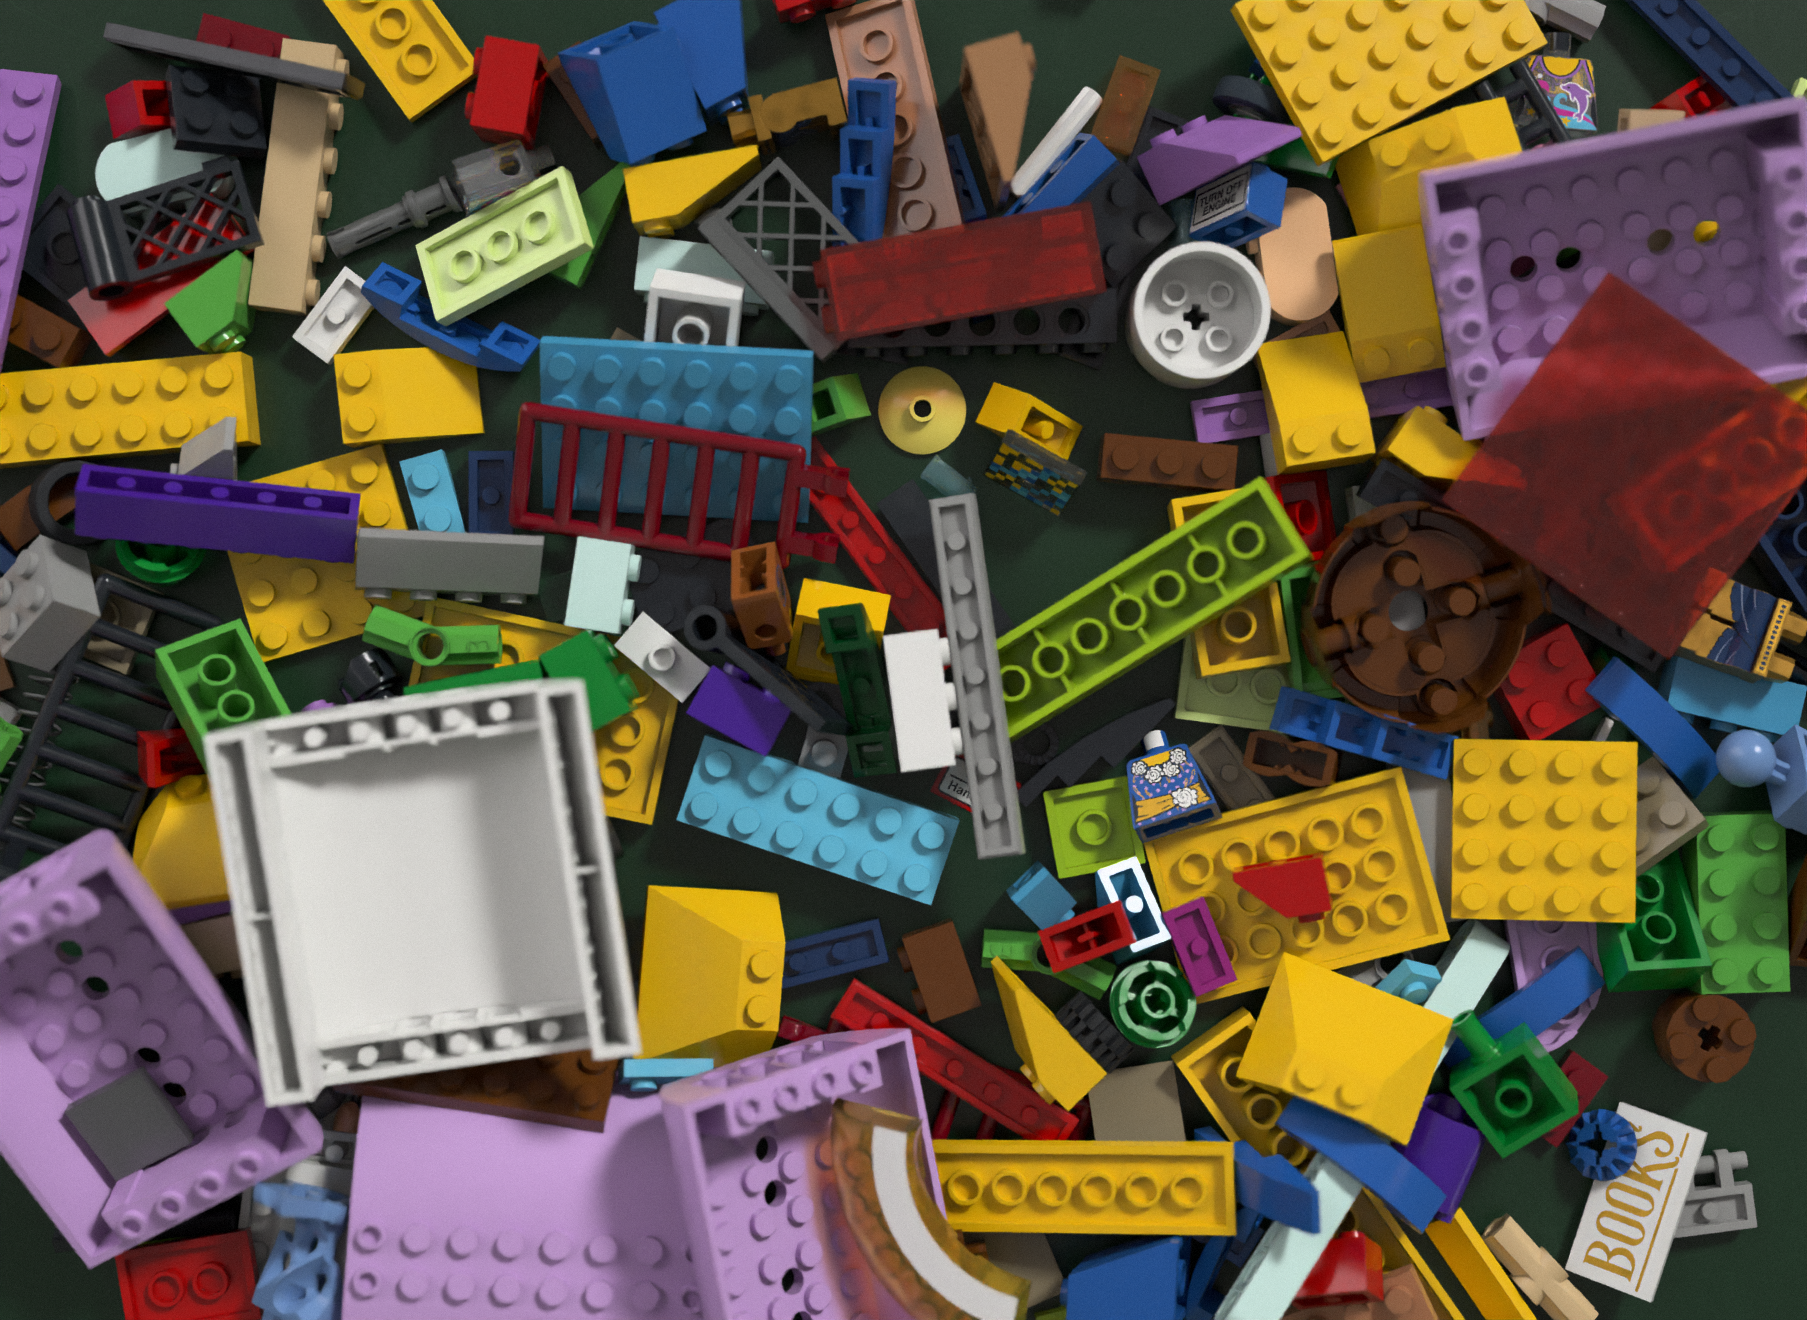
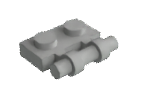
(1718, 1206)

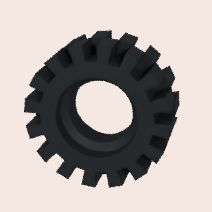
(1094, 1032)

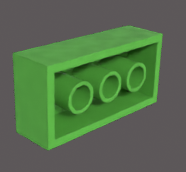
(217, 683)
(1741, 901)

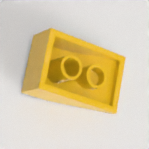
(679, 190)
(1388, 303)
(406, 396)
(1314, 404)
(1050, 1053)

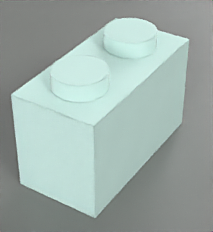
(602, 585)

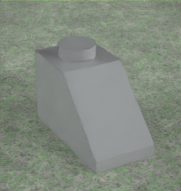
(210, 452)

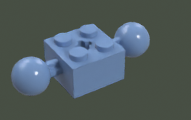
(1750, 759)

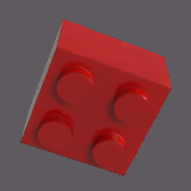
(507, 91)
(1547, 684)

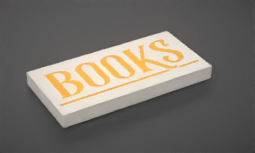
(1636, 1216)

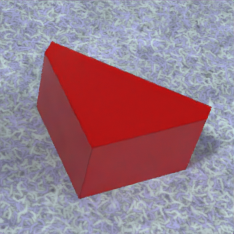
(166, 756)
(1087, 936)

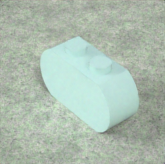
(151, 161)

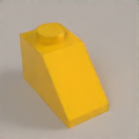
(1029, 417)

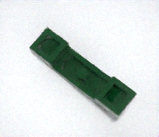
(863, 688)

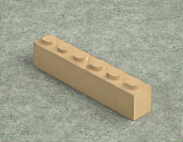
(296, 187)

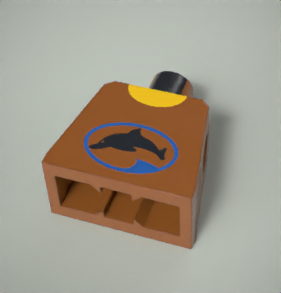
(766, 613)

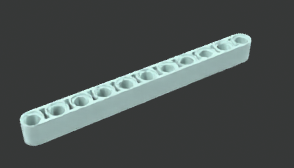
(1289, 1254)

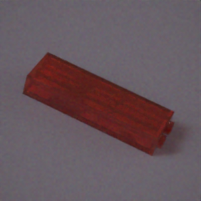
(960, 272)

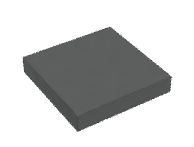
(129, 1123)

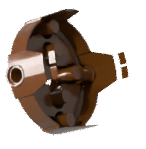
(1476, 617)

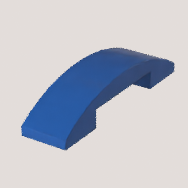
(399, 301)
(1656, 726)
(1540, 1002)
(1365, 1159)
(1202, 1298)

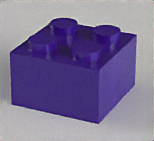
(739, 708)

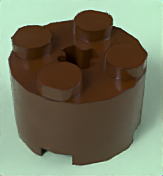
(1725, 1047)

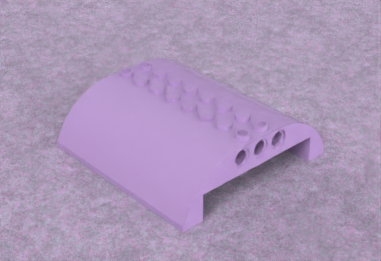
(516, 1217)

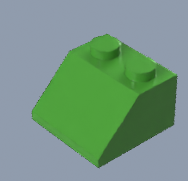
(216, 306)

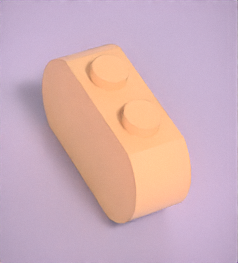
(1298, 260)

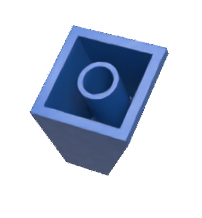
(713, 51)
(635, 91)
(1131, 1281)

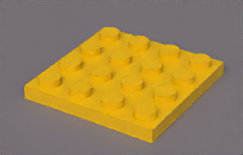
(314, 602)
(1544, 830)

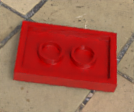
(191, 1278)

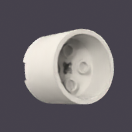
(1221, 290)

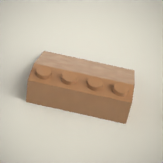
(995, 96)

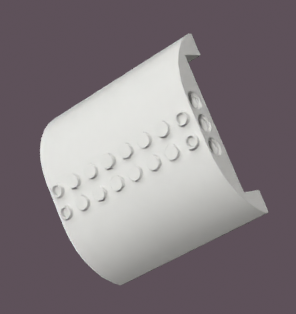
(422, 885)

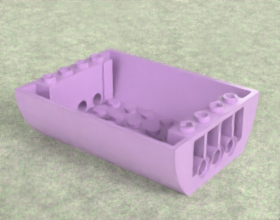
(1606, 200)
(71, 1040)
(787, 1098)

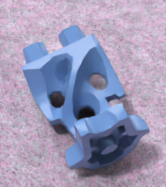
(313, 1281)

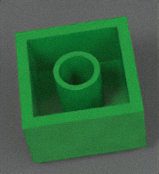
(591, 660)

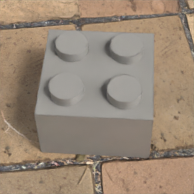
(46, 603)

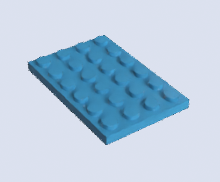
(686, 385)

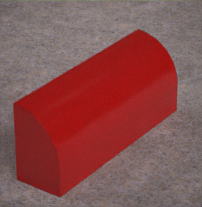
(124, 319)

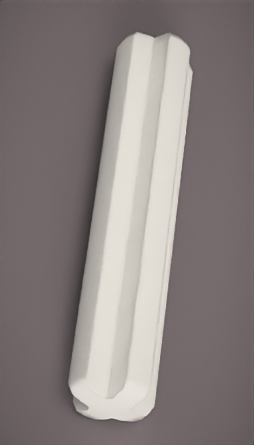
(1056, 140)

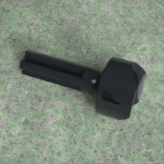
(369, 683)

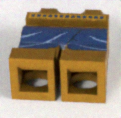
(788, 116)
(1742, 634)

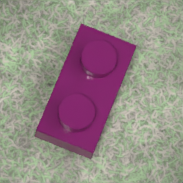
(1198, 946)

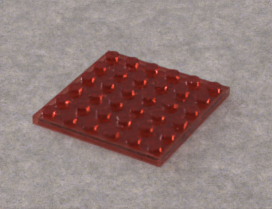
(1637, 465)

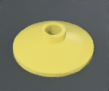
(917, 433)

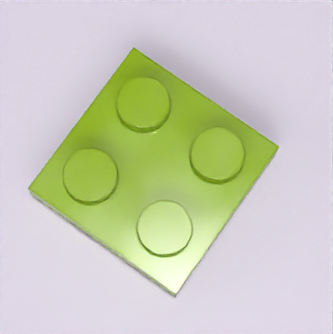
(1091, 826)

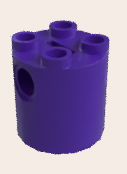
(1444, 1148)

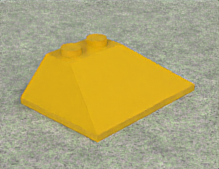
(1384, 171)
(182, 846)
(709, 973)
(1345, 1047)

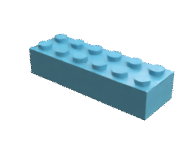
(818, 819)

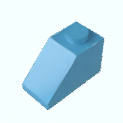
(1127, 883)
(1042, 897)

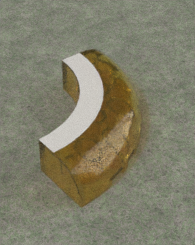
(901, 1230)

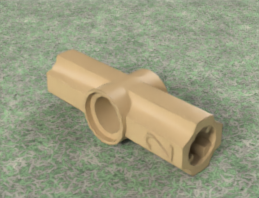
(1536, 1271)

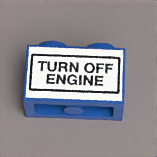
(1238, 206)

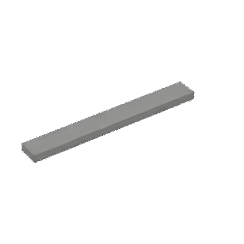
(977, 676)

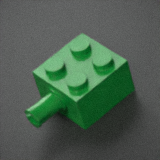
(1509, 1084)

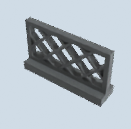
(763, 277)

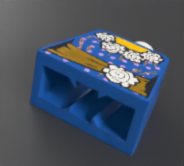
(1167, 790)

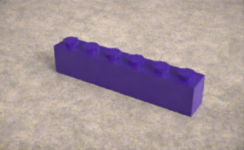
(216, 514)

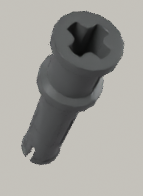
(413, 210)

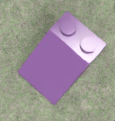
(1208, 152)

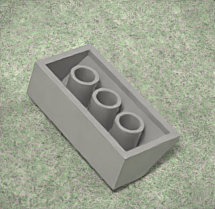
(448, 564)

